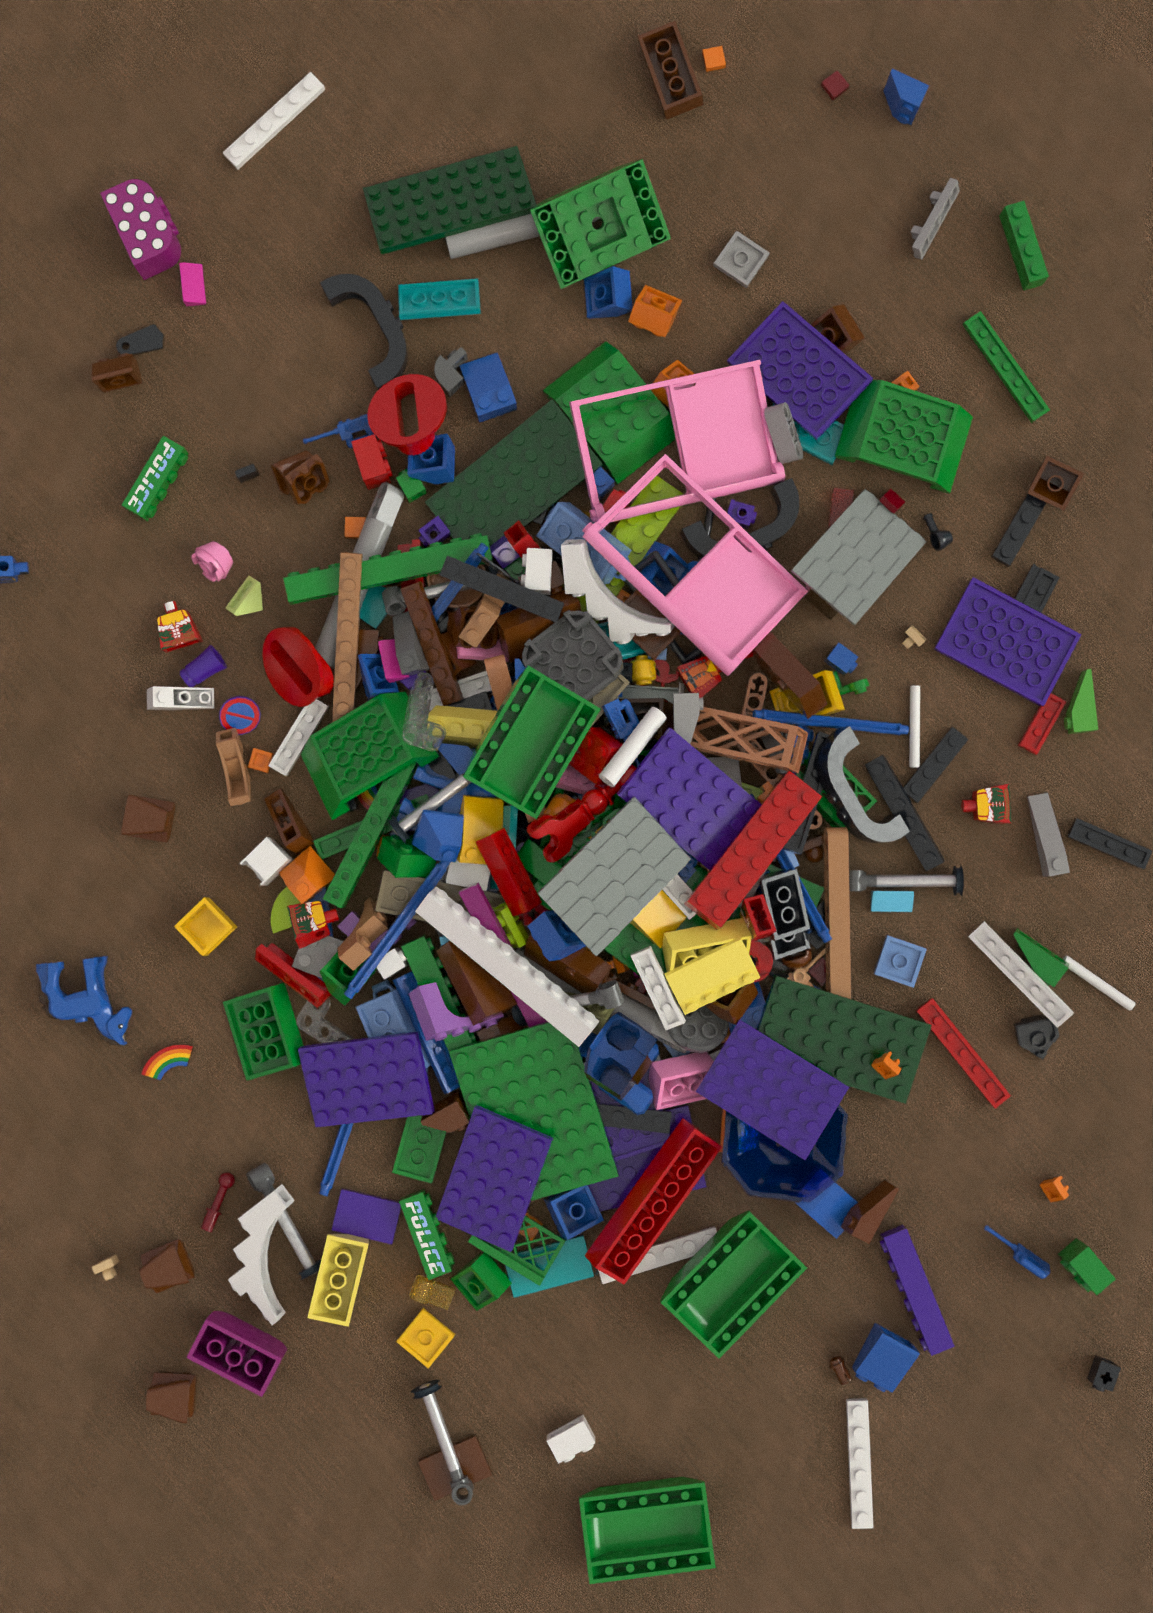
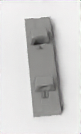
(943, 203)

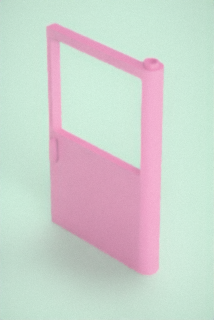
(717, 435)
(727, 597)

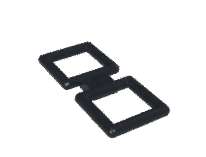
(655, 556)

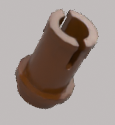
(840, 1370)

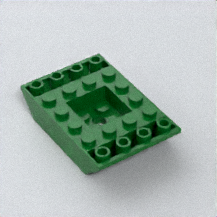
(628, 227)

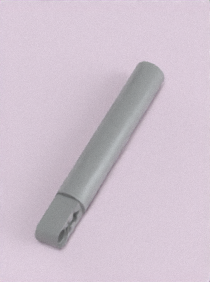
(493, 236)
(370, 542)
(631, 1008)

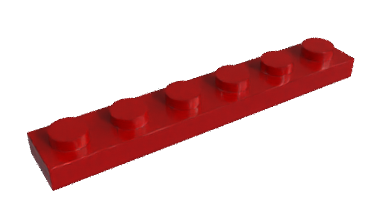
(963, 1053)

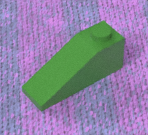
(1081, 713)

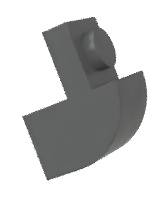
(446, 371)

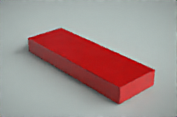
(1042, 724)

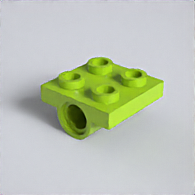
(514, 930)

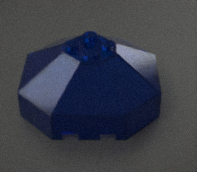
(776, 1172)

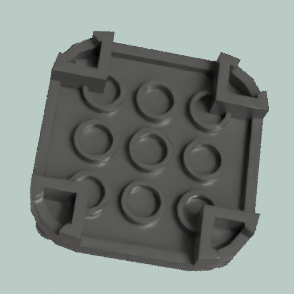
(575, 654)

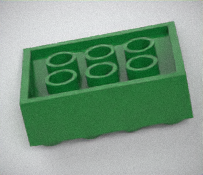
(264, 1031)

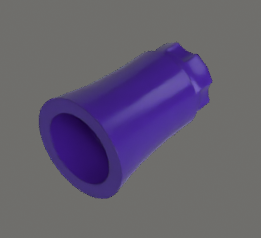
(203, 667)

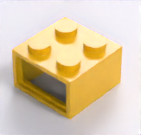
(205, 926)

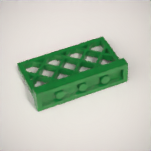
(827, 810)
(518, 1263)

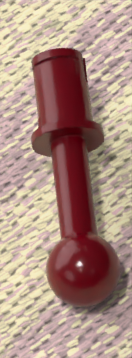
(225, 1181)

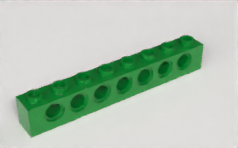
(368, 836)

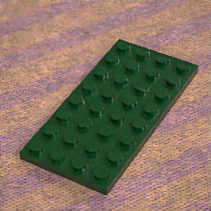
(449, 200)
(514, 478)
(844, 1036)

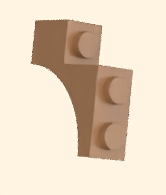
(482, 618)
(235, 769)
(369, 928)

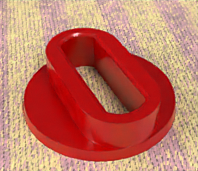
(386, 412)
(295, 667)

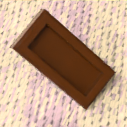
(813, 849)

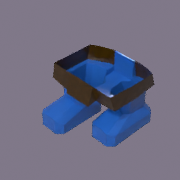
(623, 1048)

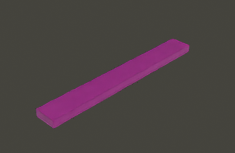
(479, 907)

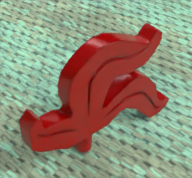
(663, 668)

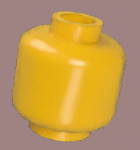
(643, 670)

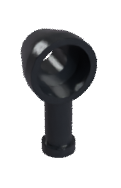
(939, 538)

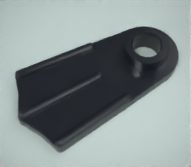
(142, 341)

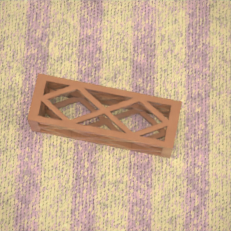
(754, 756)

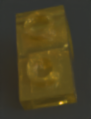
(431, 1292)

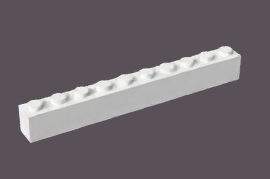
(507, 966)

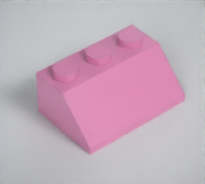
(677, 1079)

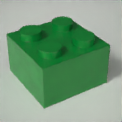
(403, 858)
(1086, 1267)

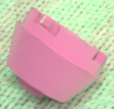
(213, 560)

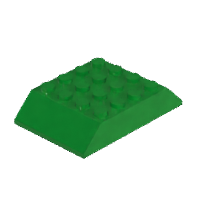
(620, 429)
(530, 741)
(731, 1282)
(646, 1529)

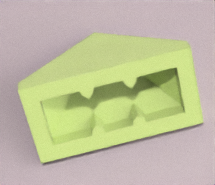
(247, 598)

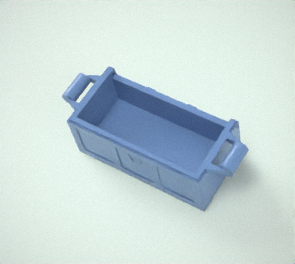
(566, 523)
(387, 1015)

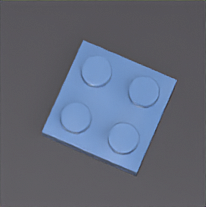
(900, 961)

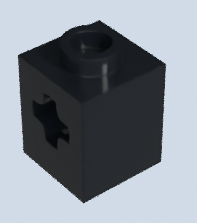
(1103, 1366)

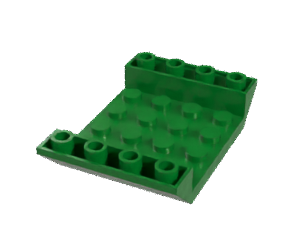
(905, 433)
(361, 751)

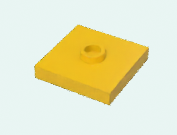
(425, 1337)

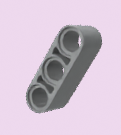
(783, 433)

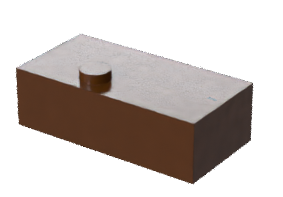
(670, 70)
(521, 625)
(790, 675)
(579, 970)
(477, 989)

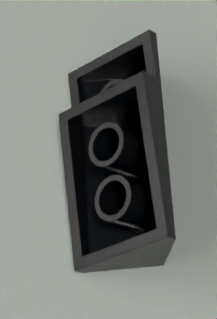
(788, 912)

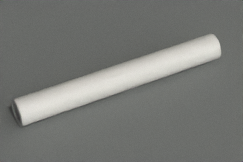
(914, 735)
(1099, 984)

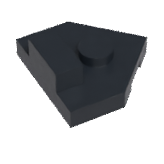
(1036, 1034)

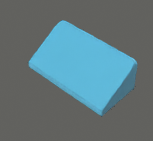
(892, 901)

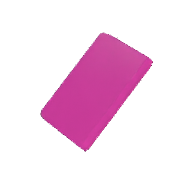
(192, 284)
(390, 661)

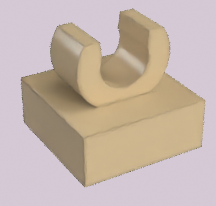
(914, 637)
(106, 1267)

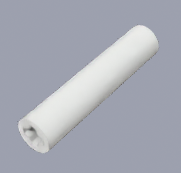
(632, 746)

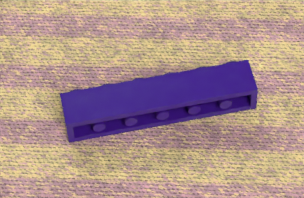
(916, 1289)

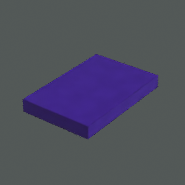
(366, 1216)

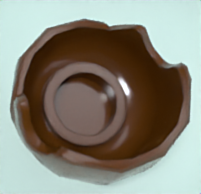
(798, 959)

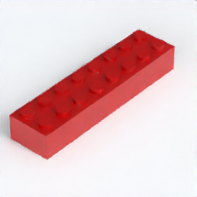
(752, 850)
(653, 1201)

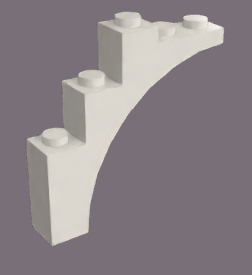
(601, 603)
(253, 1250)

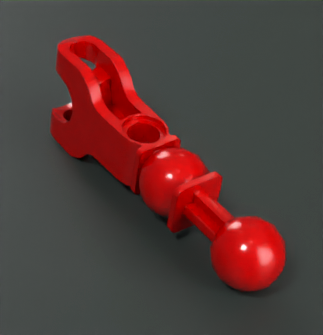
(573, 818)

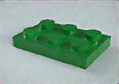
(419, 1150)

